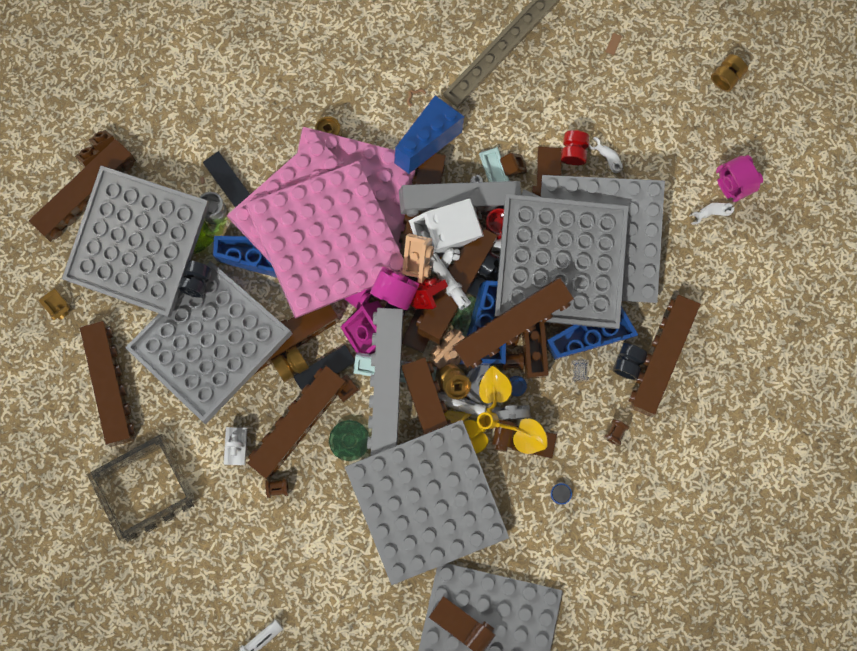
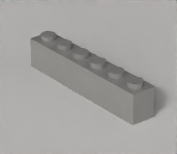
(427, 197)

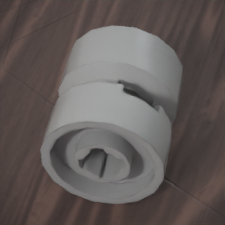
(217, 209)

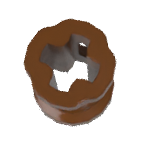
(514, 361)
(616, 432)
(277, 488)

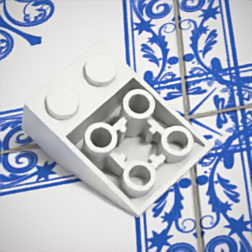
(448, 226)

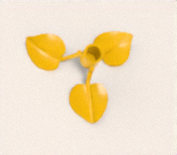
(498, 388)

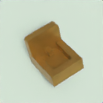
(55, 304)

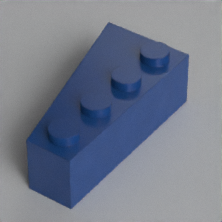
(428, 134)
(241, 253)
(482, 314)
(585, 338)

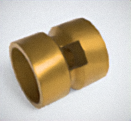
(729, 72)
(329, 125)
(289, 364)
(454, 381)

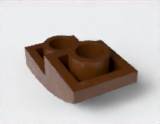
(99, 143)

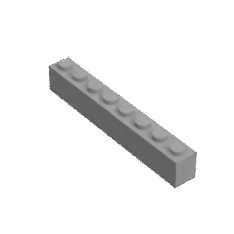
(385, 379)

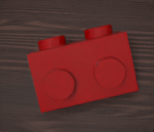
(423, 297)

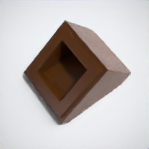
(513, 164)

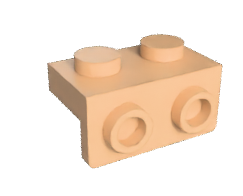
(417, 257)
(445, 353)

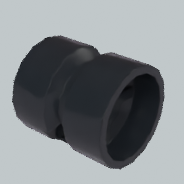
(490, 267)
(195, 278)
(629, 363)

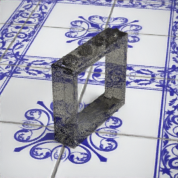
(127, 459)

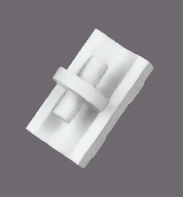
(235, 446)

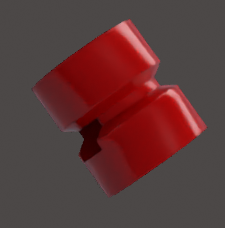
(575, 150)
(495, 222)

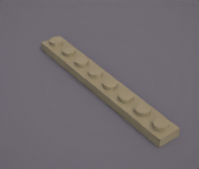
(498, 50)

